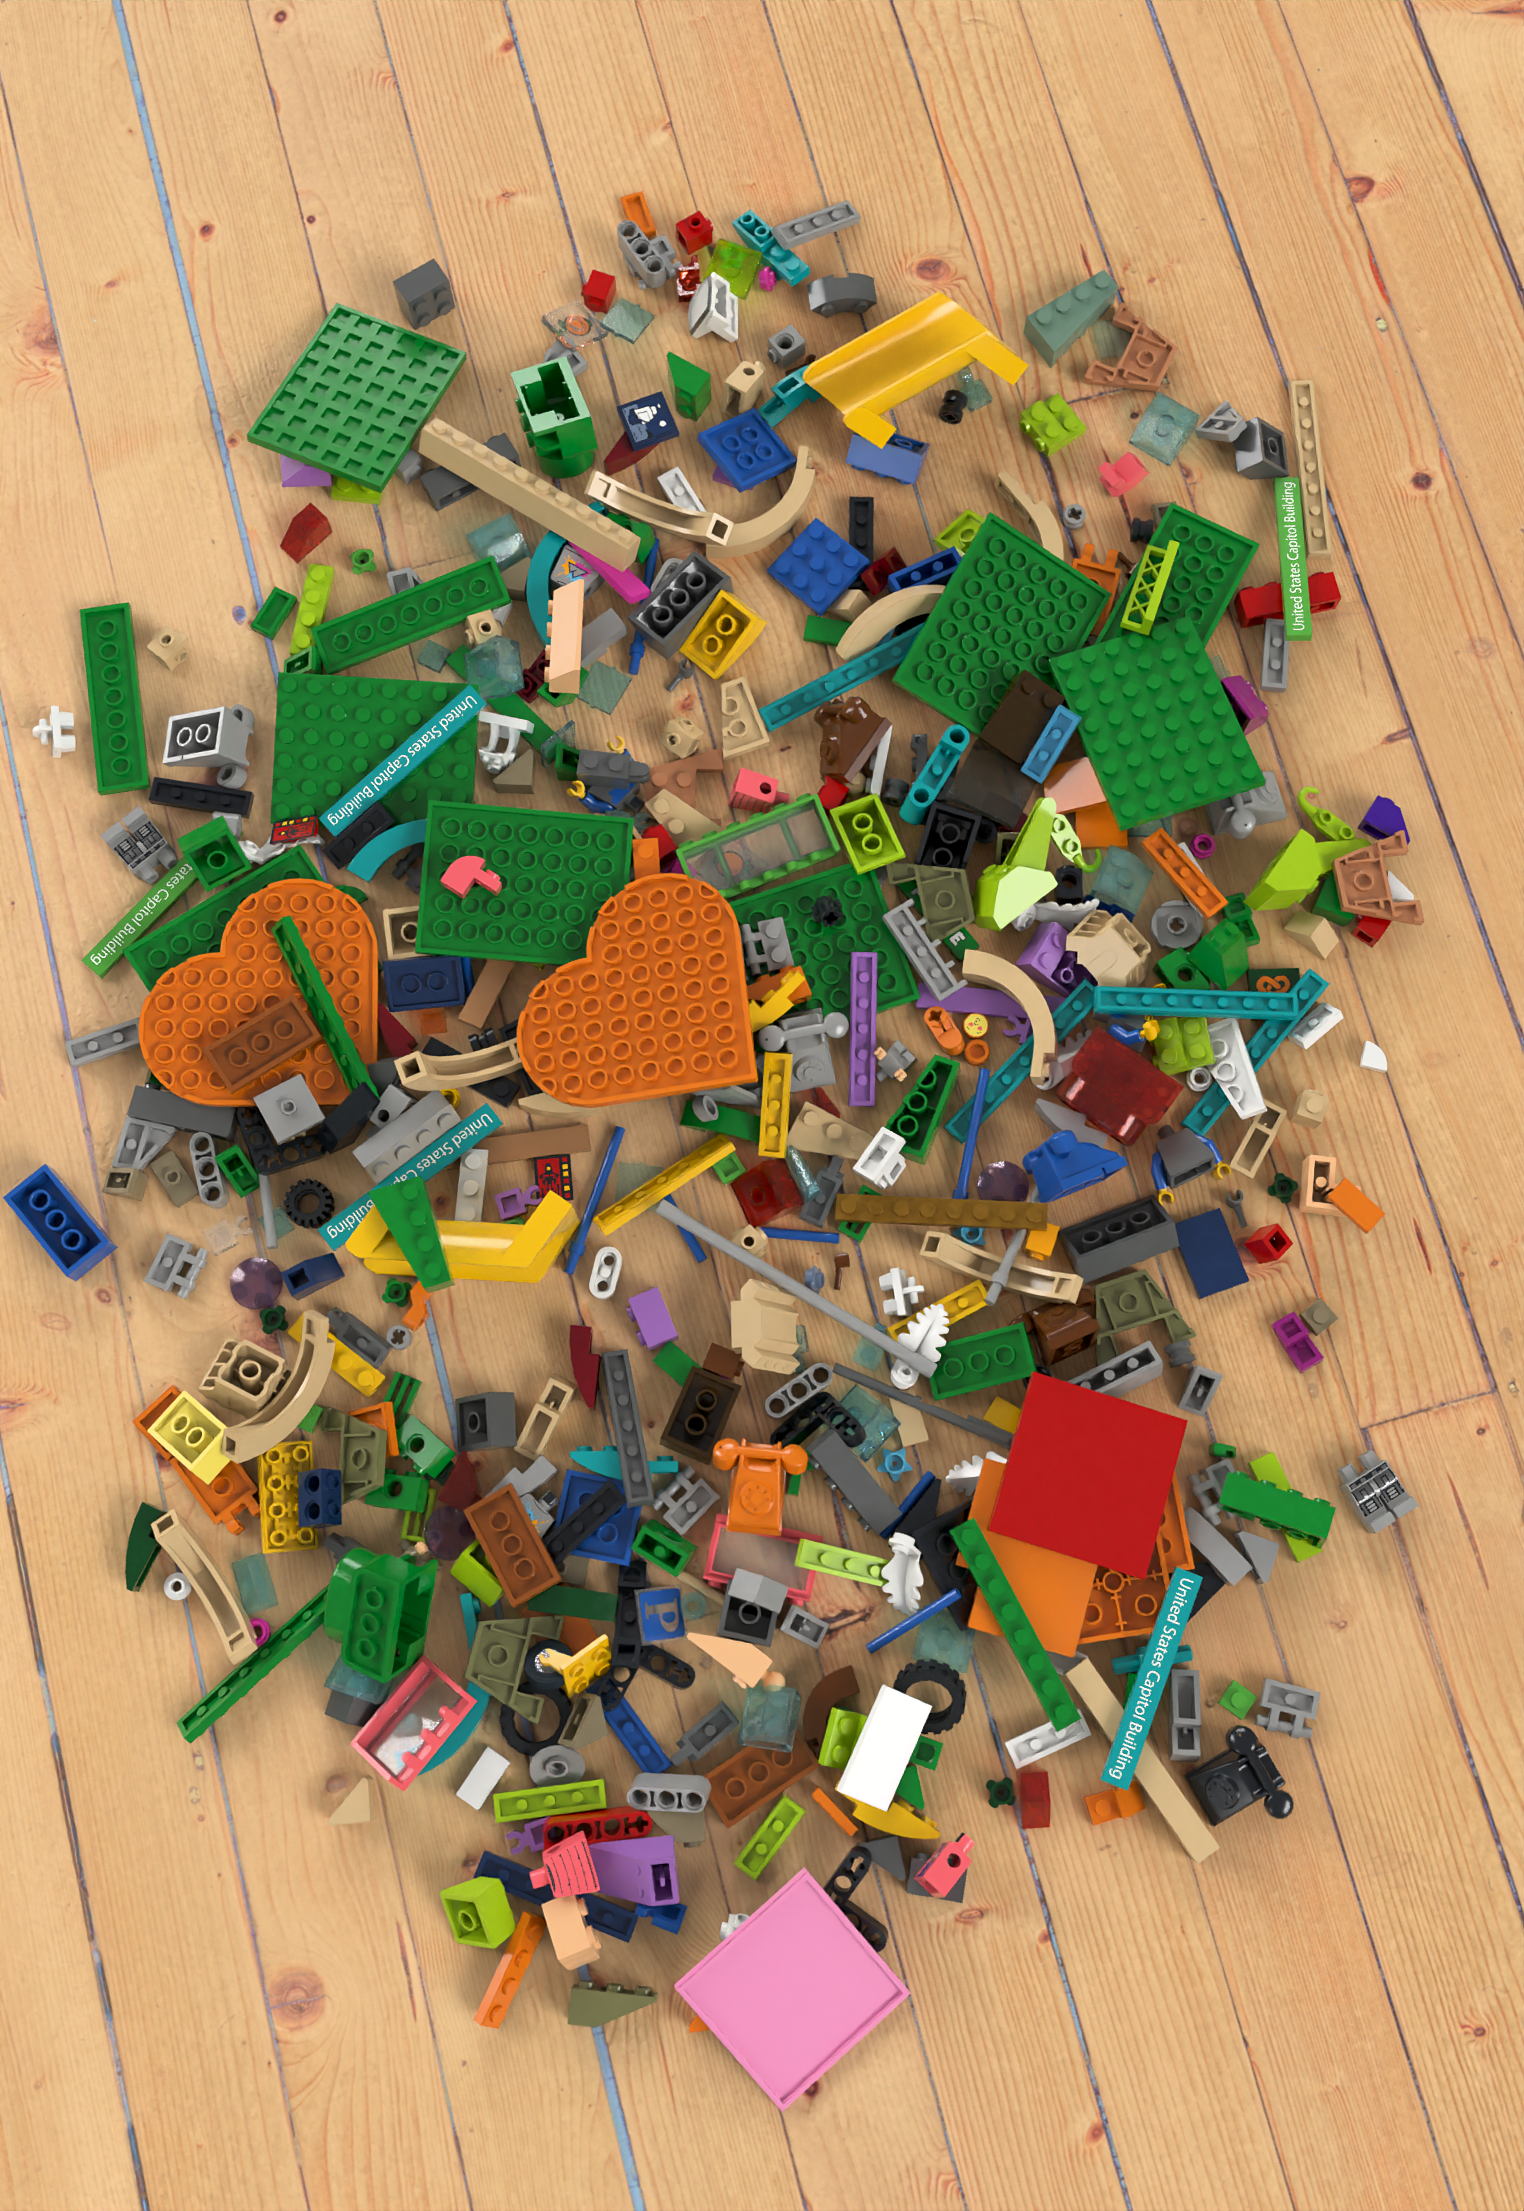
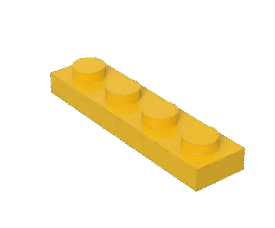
(775, 1104)
(957, 1305)
(347, 1363)

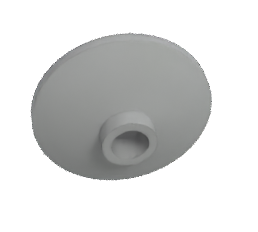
(556, 1766)

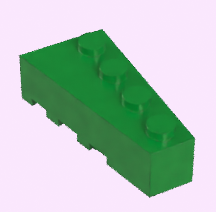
(924, 1108)
(414, 1226)
(1277, 1508)

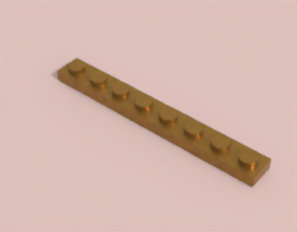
(941, 1212)

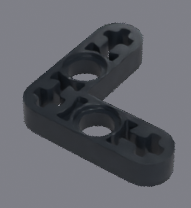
(267, 1149)
(823, 1415)
(648, 1653)
(843, 1894)

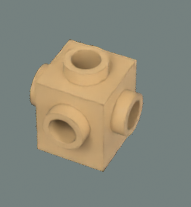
(481, 628)
(169, 647)
(681, 736)
(757, 1235)

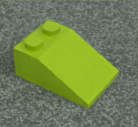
(866, 834)

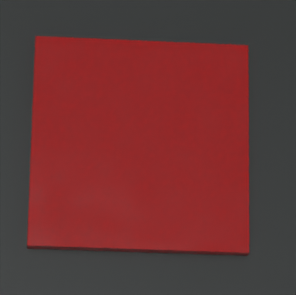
(1087, 1475)

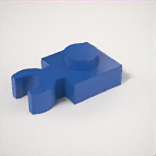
(664, 1916)

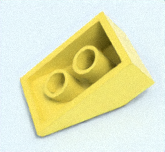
(192, 1436)

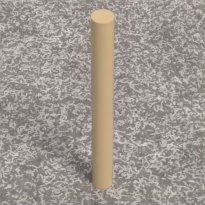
(697, 1584)

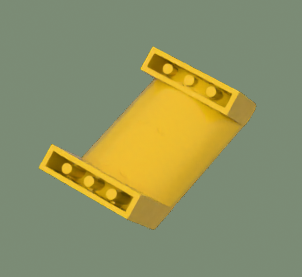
(904, 360)
(477, 1248)

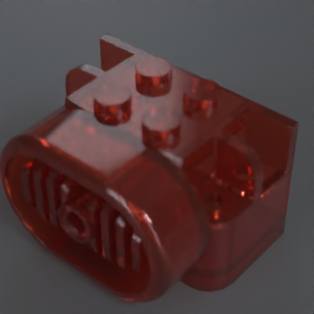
(1116, 1088)

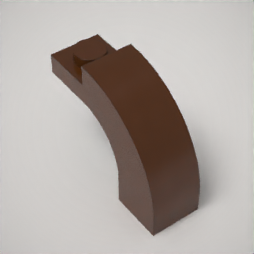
(824, 1695)

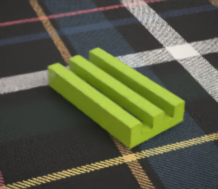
(407, 1517)

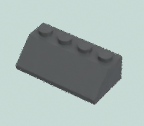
(678, 604)
(1119, 1238)

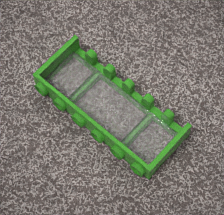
(761, 848)

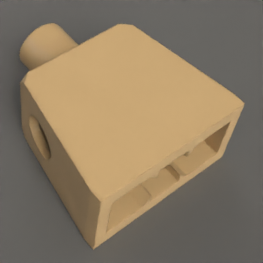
(744, 380)

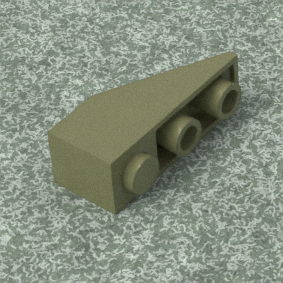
(598, 2005)

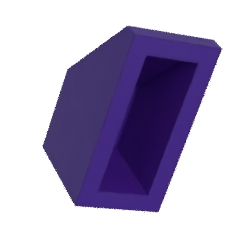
(1383, 819)

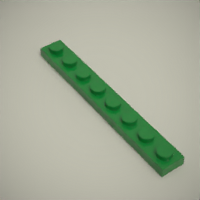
(321, 1004)
(1015, 1625)
(253, 1668)

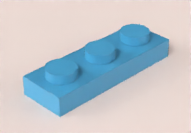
(1051, 744)

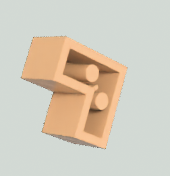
(1317, 1184)
(571, 1936)

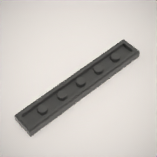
(627, 1428)

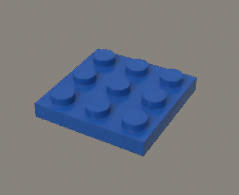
(747, 450)
(818, 567)
(616, 1535)

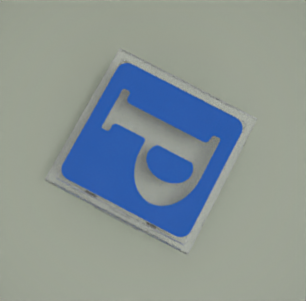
(660, 1615)

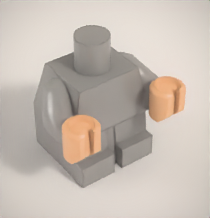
(894, 1062)

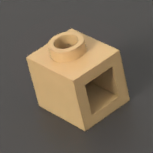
(1309, 1109)

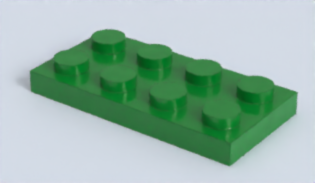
(983, 1361)

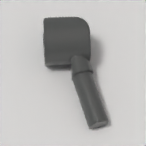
(683, 673)
(1237, 1207)

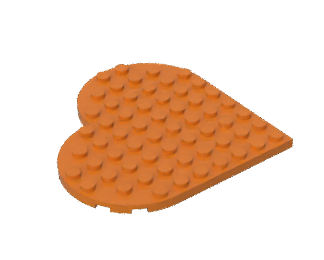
(248, 976)
(650, 1006)

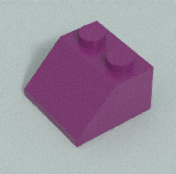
(1247, 707)

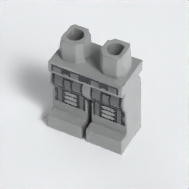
(147, 852)
(1375, 1492)

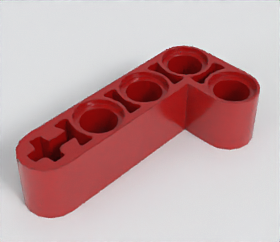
(597, 1819)

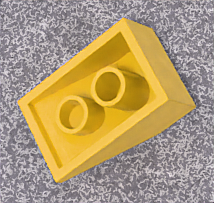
(722, 634)

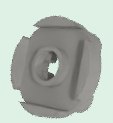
(1185, 915)

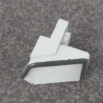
(714, 309)

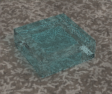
(433, 656)
(282, 1222)

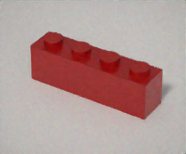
(1264, 602)

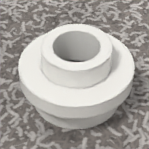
(1202, 1072)
(183, 1592)

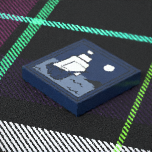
(647, 421)

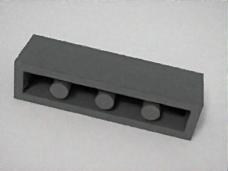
(446, 487)
(168, 1109)
(853, 1481)

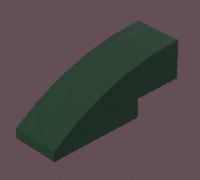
(142, 1546)
(576, 1603)

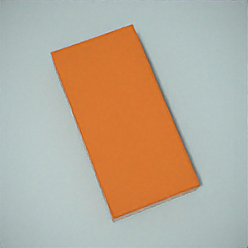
(636, 210)
(1355, 1205)
(834, 1811)

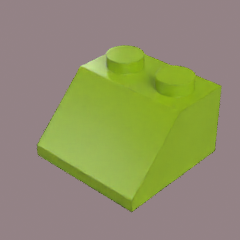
(477, 1574)
(479, 1912)

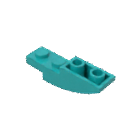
(759, 237)
(787, 396)
(607, 1462)

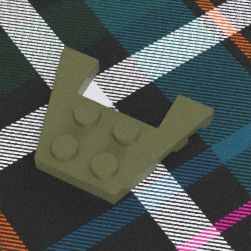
(942, 894)
(1130, 1304)
(360, 1453)
(499, 1657)

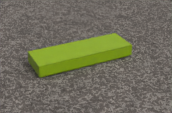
(769, 1837)

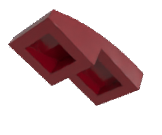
(877, 573)

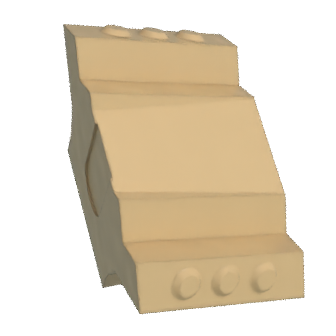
(1110, 949)
(765, 1327)
(244, 1377)

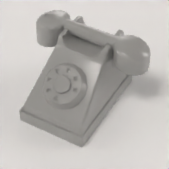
(211, 739)
(1248, 809)
(805, 1037)
(743, 1094)

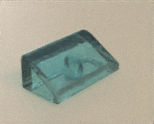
(802, 1174)
(254, 1583)

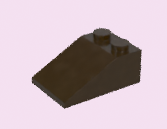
(1021, 716)
(700, 1415)

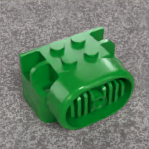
(555, 418)
(379, 1608)

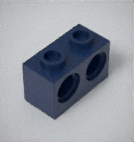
(319, 1498)

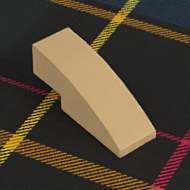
(546, 1106)
(1257, 1140)
(545, 1417)

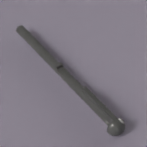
(970, 1424)

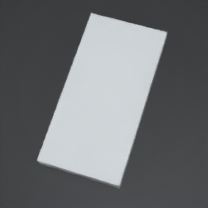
(884, 1748)

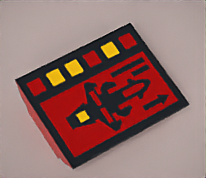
(294, 829)
(555, 1175)

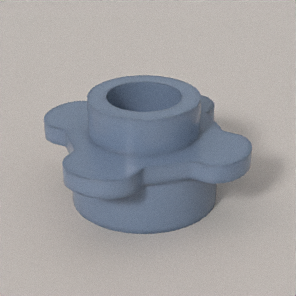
(814, 1279)

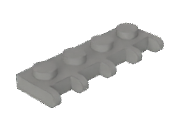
(922, 952)

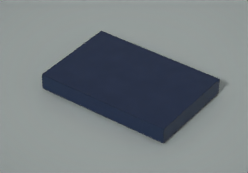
(424, 983)
(1210, 1254)

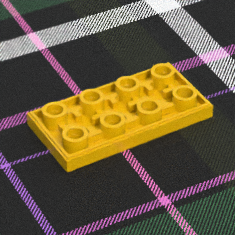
(279, 1497)

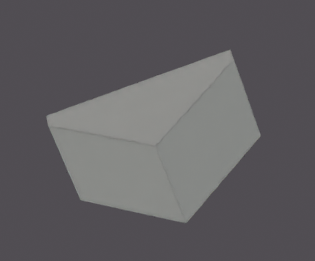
(1199, 1390)
(1259, 1554)
(758, 1590)
(804, 1627)

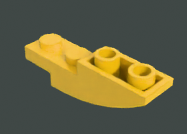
(774, 1003)
(897, 1820)

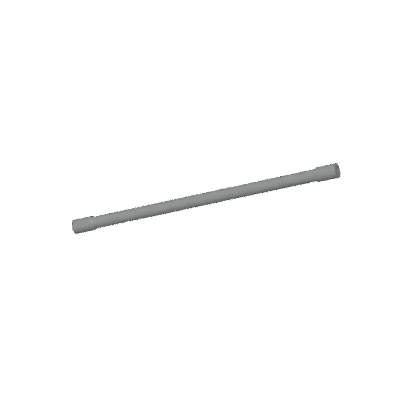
(912, 1358)

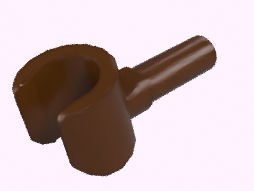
(809, 359)
(1129, 565)
(841, 1261)

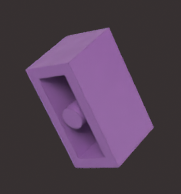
(652, 1319)

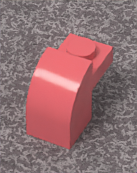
(1123, 474)
(466, 872)

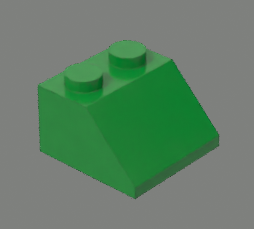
(688, 386)
(214, 853)
(1222, 954)

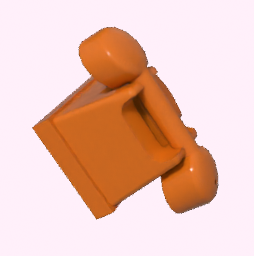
(757, 1482)

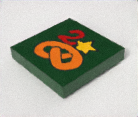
(1272, 980)

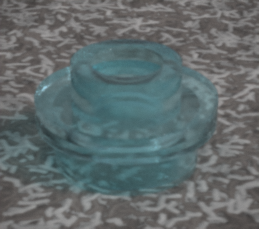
(693, 1596)

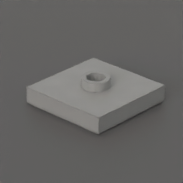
(289, 1109)

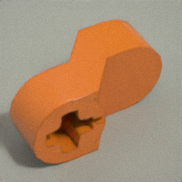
(950, 1041)
(418, 1312)

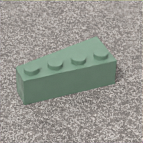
(1068, 316)

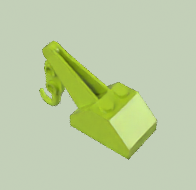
(1302, 861)
(1022, 878)

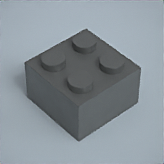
(424, 294)

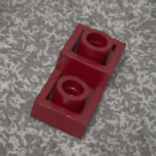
(534, 678)

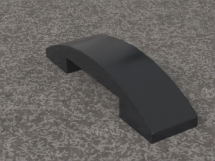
(627, 1637)

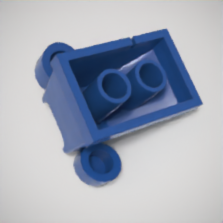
(1067, 1166)

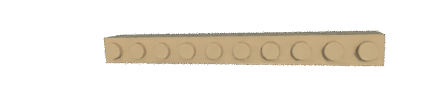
(529, 494)

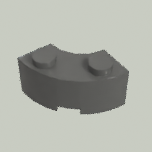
(842, 294)

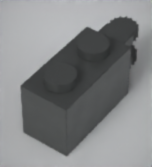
(610, 770)

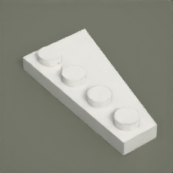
(1234, 1068)

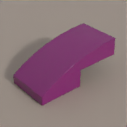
(1296, 1342)

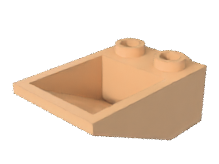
(740, 1658)

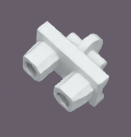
(58, 721)
(897, 1281)

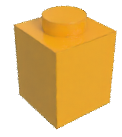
(1041, 1243)

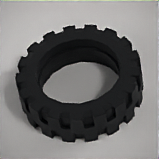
(948, 1679)
(512, 1735)

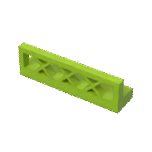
(1158, 587)

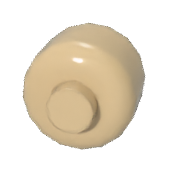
(857, 786)

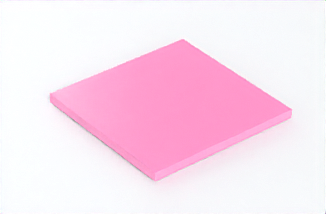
(792, 1989)

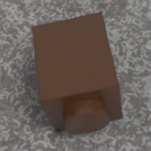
(723, 1362)

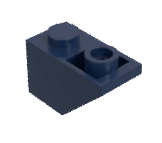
(312, 1275)

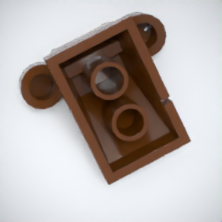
(848, 737)
(1061, 1328)

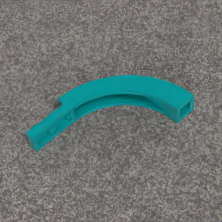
(539, 577)
(384, 846)
(462, 1733)

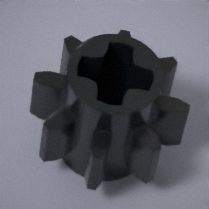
(827, 911)

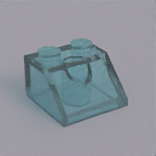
(1164, 429)
(501, 540)
(495, 667)
(1122, 880)
(873, 1417)
(943, 1641)
(357, 1684)
(770, 1718)

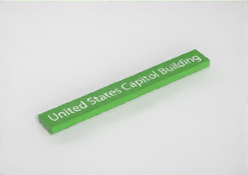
(1292, 559)
(141, 917)

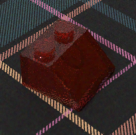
(767, 1192)

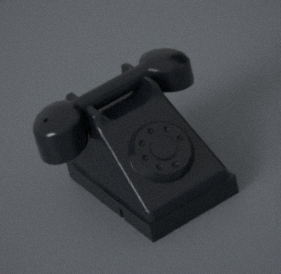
(951, 835)
(1239, 1779)

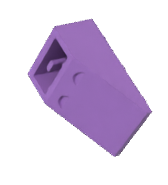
(1050, 963)
(638, 1870)

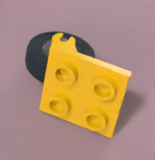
(552, 1665)

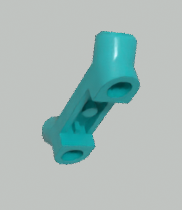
(934, 774)

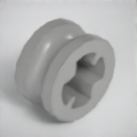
(1077, 510)
(407, 1338)

